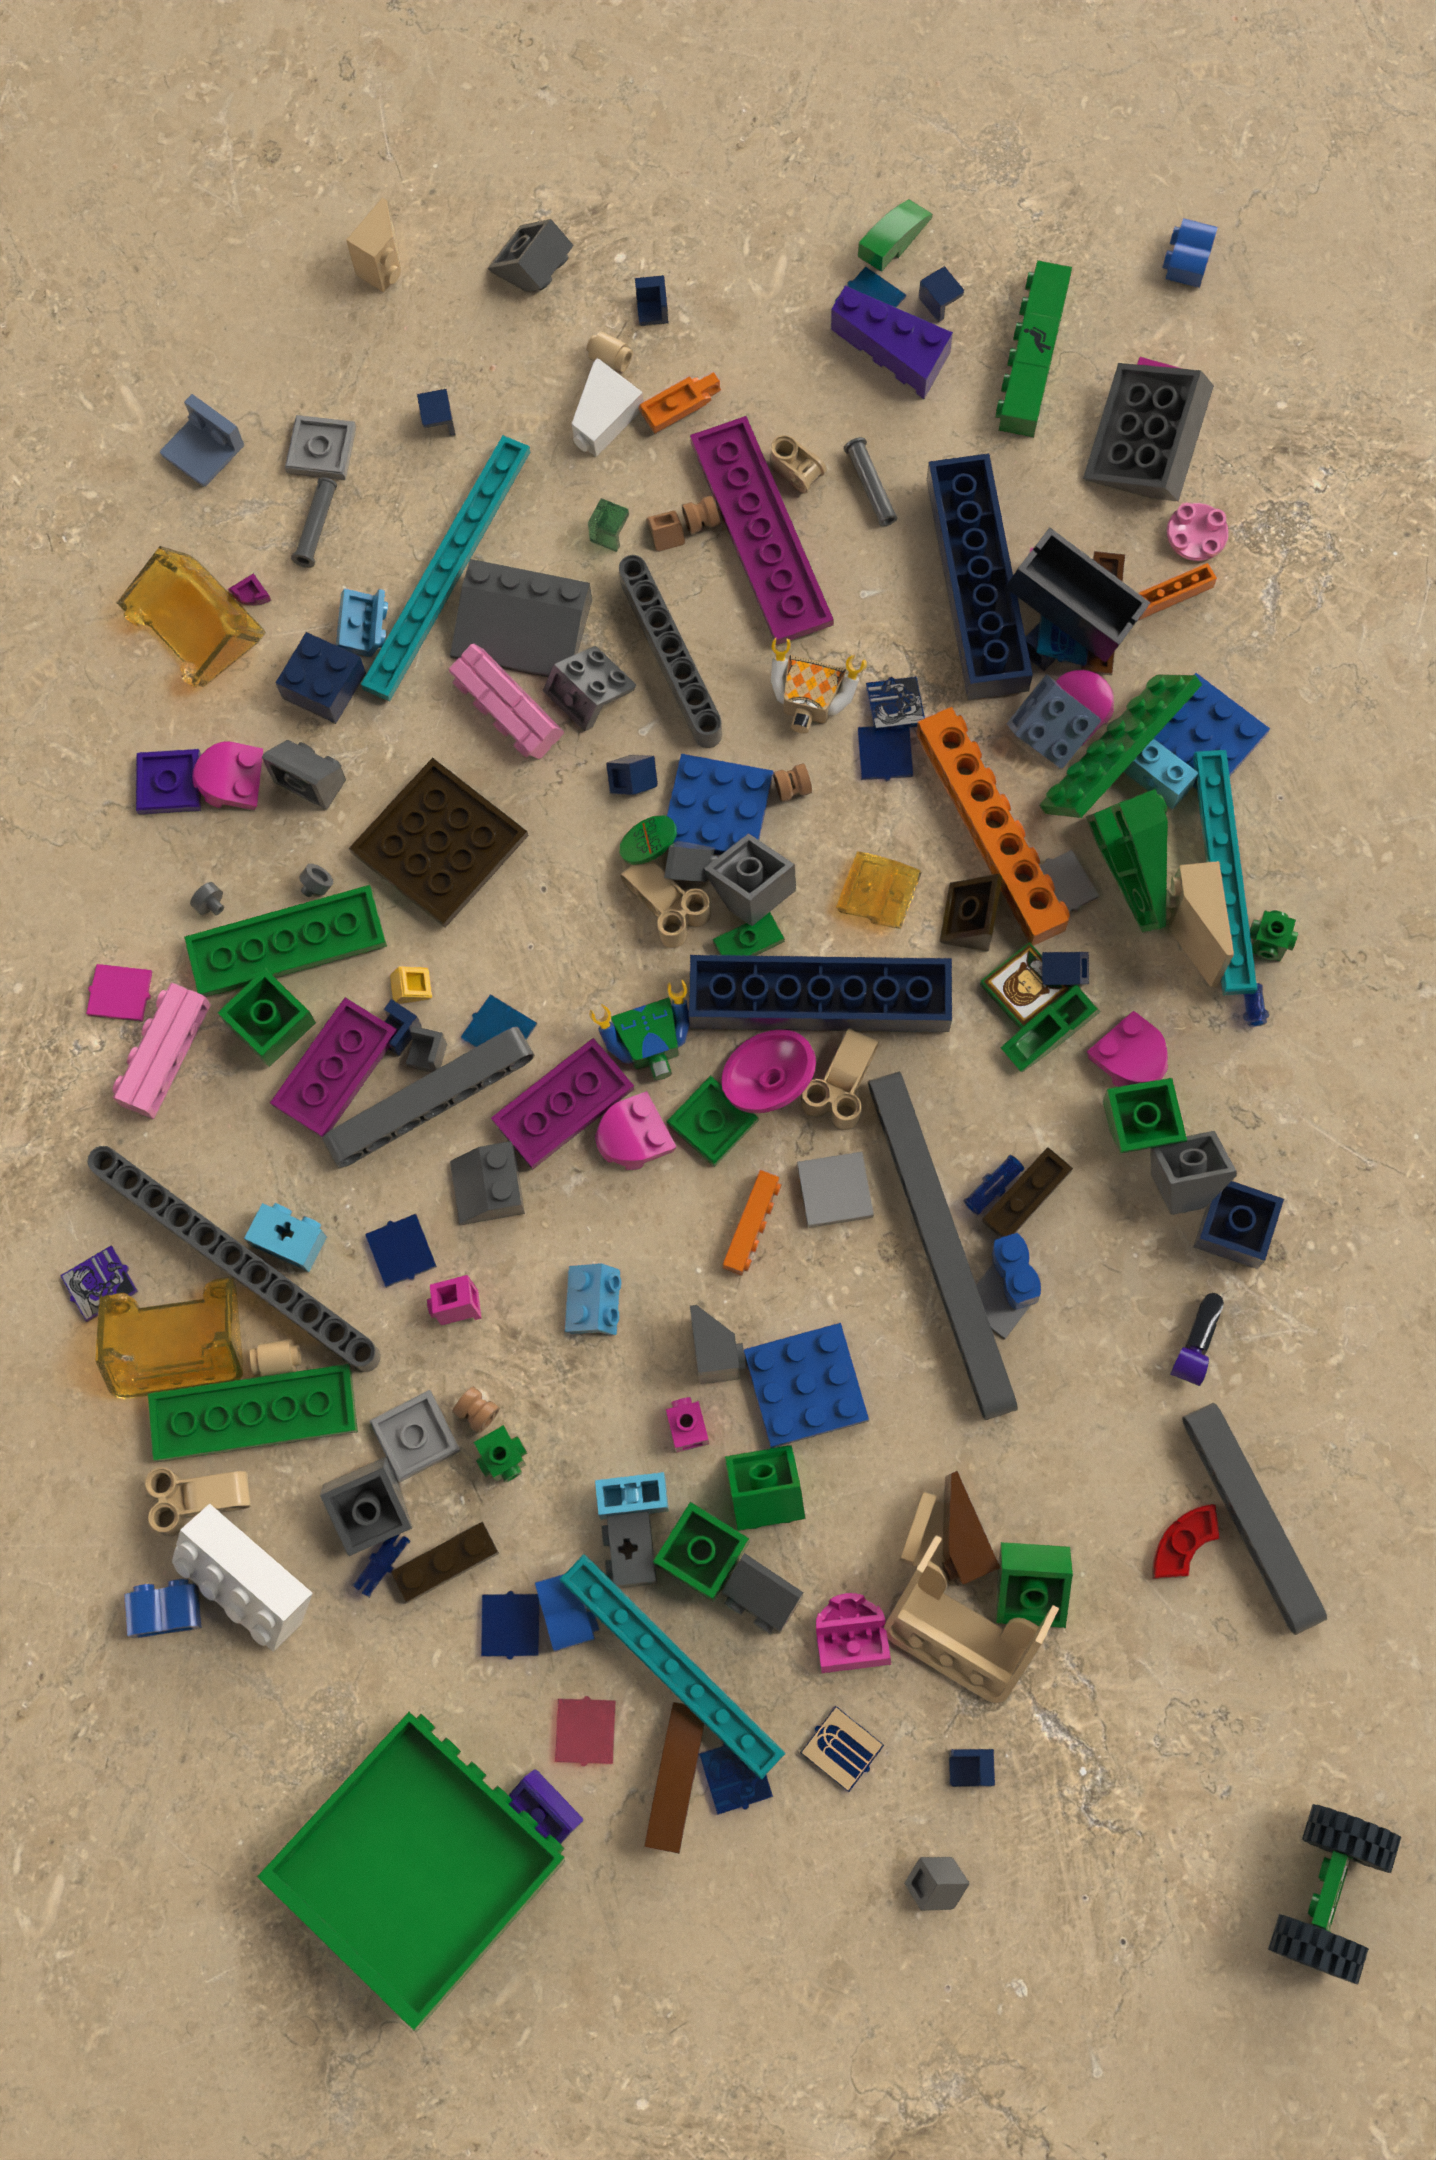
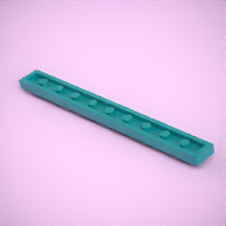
(445, 568)

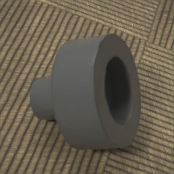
(315, 880)
(207, 899)

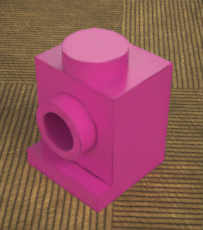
(454, 1300)
(687, 1437)

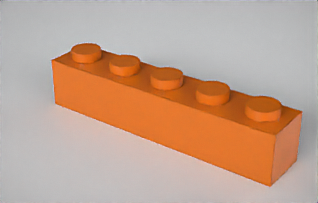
(1178, 589)
(752, 1223)

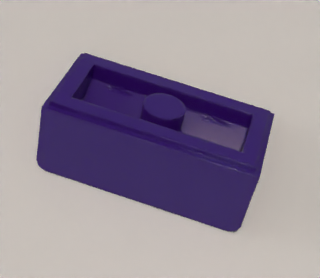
(545, 1806)

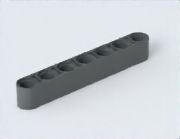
(675, 663)
(428, 1097)
(1254, 1519)

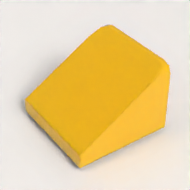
(410, 984)

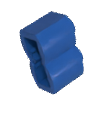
(1191, 252)
(1011, 1262)
(163, 1609)
(565, 1615)

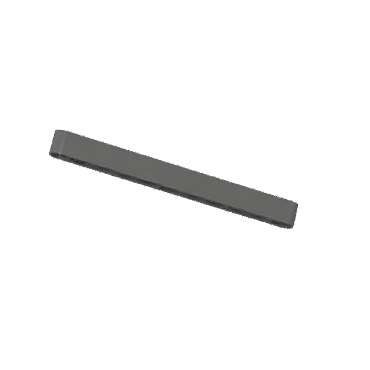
(222, 1246)
(942, 1246)

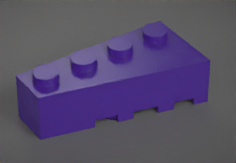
(893, 337)

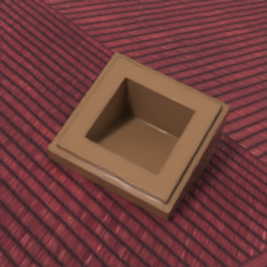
(666, 530)

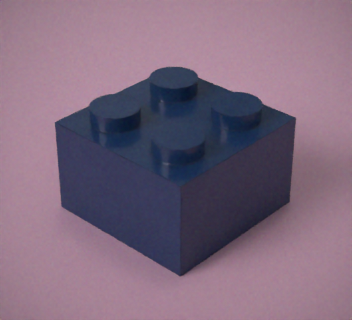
(321, 677)
(1239, 1224)

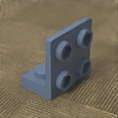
(203, 442)
(1053, 722)

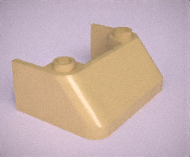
(960, 1640)

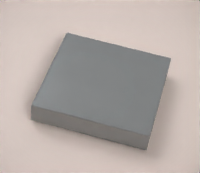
(320, 447)
(835, 1189)
(414, 1436)

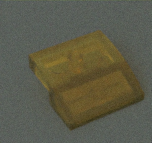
(879, 890)

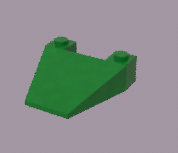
(1135, 849)

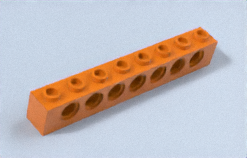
(1035, 923)

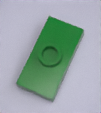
(750, 939)

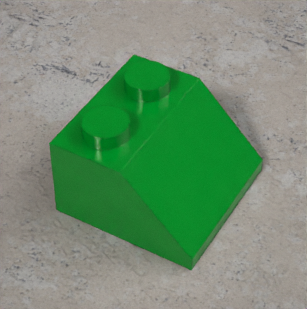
(1144, 1115)
(765, 1487)
(1032, 1581)

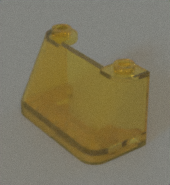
(190, 614)
(169, 1343)

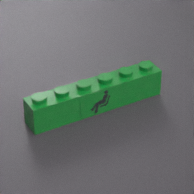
(1034, 349)

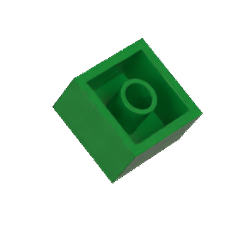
(267, 1017)
(701, 1551)

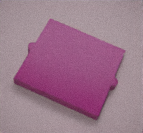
(119, 992)

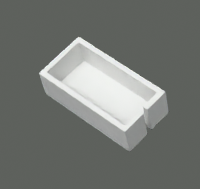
(240, 1578)

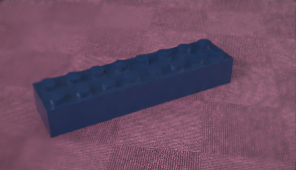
(975, 574)
(820, 993)

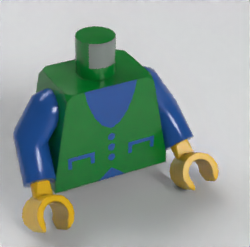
(647, 1033)

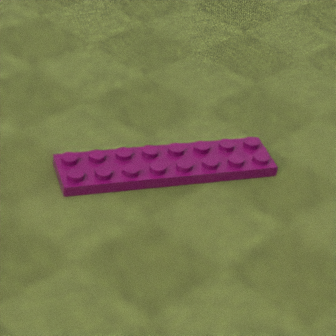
(761, 530)

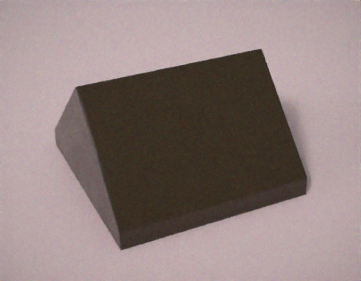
(971, 912)

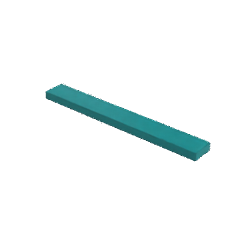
(1222, 845)
(672, 1666)

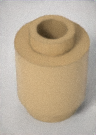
(610, 351)
(275, 1358)

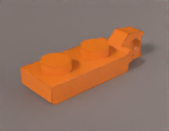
(679, 401)

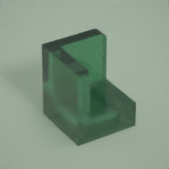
(607, 524)

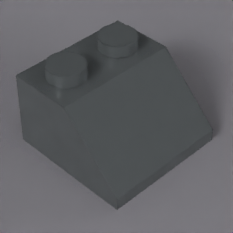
(532, 255)
(305, 772)
(751, 879)
(1191, 1172)
(487, 1183)
(715, 1349)
(366, 1506)
(761, 1594)

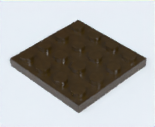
(438, 842)

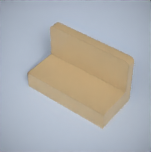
(925, 1526)

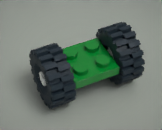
(1348, 1840)

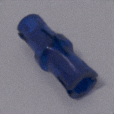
(1009, 1169)
(380, 1564)

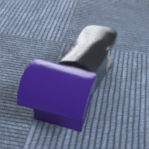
(1192, 1361)

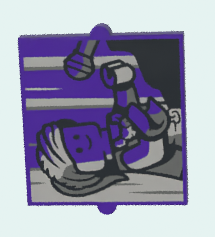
(97, 1277)

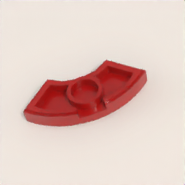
(1182, 1540)

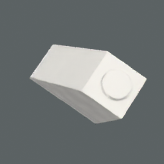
(604, 408)

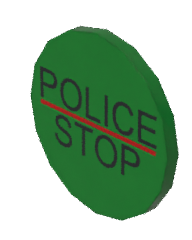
(648, 840)

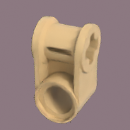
(799, 467)

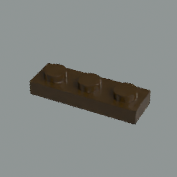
(1027, 1194)
(444, 1562)

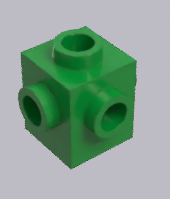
(1273, 935)
(492, 1446)

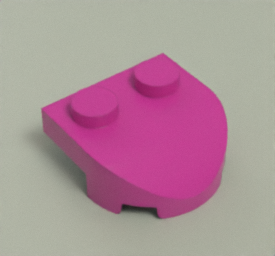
(1091, 692)
(229, 774)
(1131, 1052)
(633, 1133)
(851, 1634)

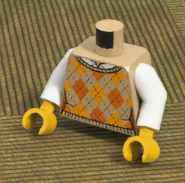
(812, 688)

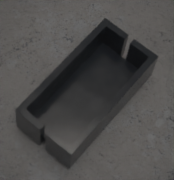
(1077, 594)

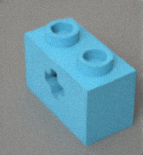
(1162, 771)
(300, 1249)
(632, 1495)

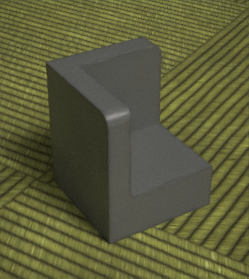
(426, 1049)
(936, 1883)

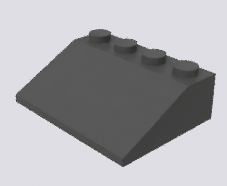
(1149, 430)
(521, 616)

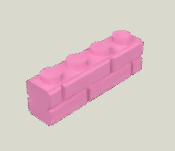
(506, 701)
(161, 1050)

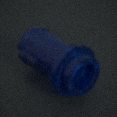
(1255, 1009)

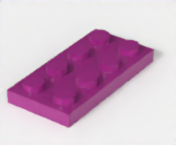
(334, 1068)
(562, 1103)

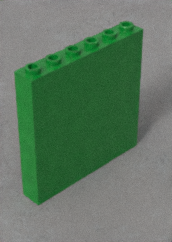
(413, 1869)

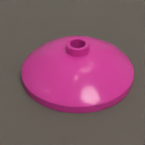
(768, 1071)

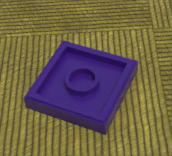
(166, 782)

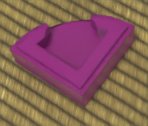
(250, 591)

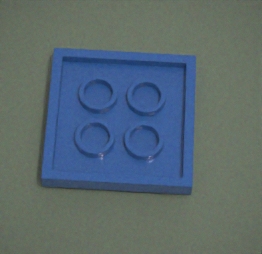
(1212, 723)
(718, 801)
(806, 1385)

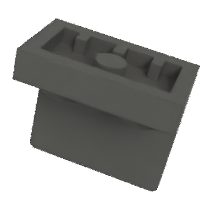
(586, 684)

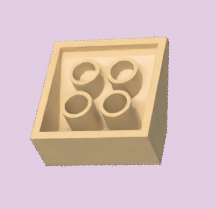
(1200, 918)

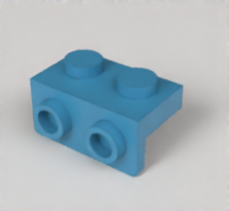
(361, 622)
(592, 1299)

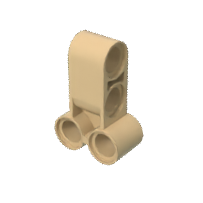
(667, 901)
(842, 1080)
(190, 1496)

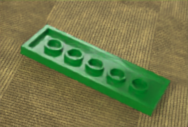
(1119, 745)
(285, 941)
(252, 1413)

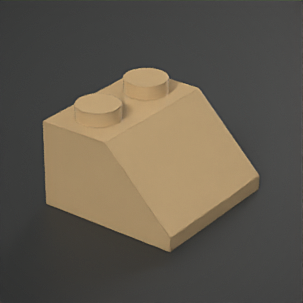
(375, 248)

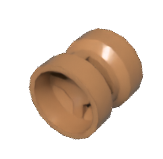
(700, 515)
(798, 778)
(477, 1411)

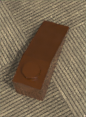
(964, 1540)

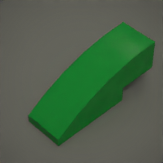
(893, 234)
(1050, 1028)

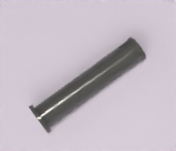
(870, 480)
(314, 523)

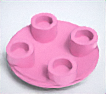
(1197, 531)

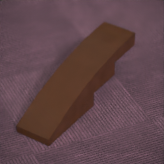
(675, 1780)

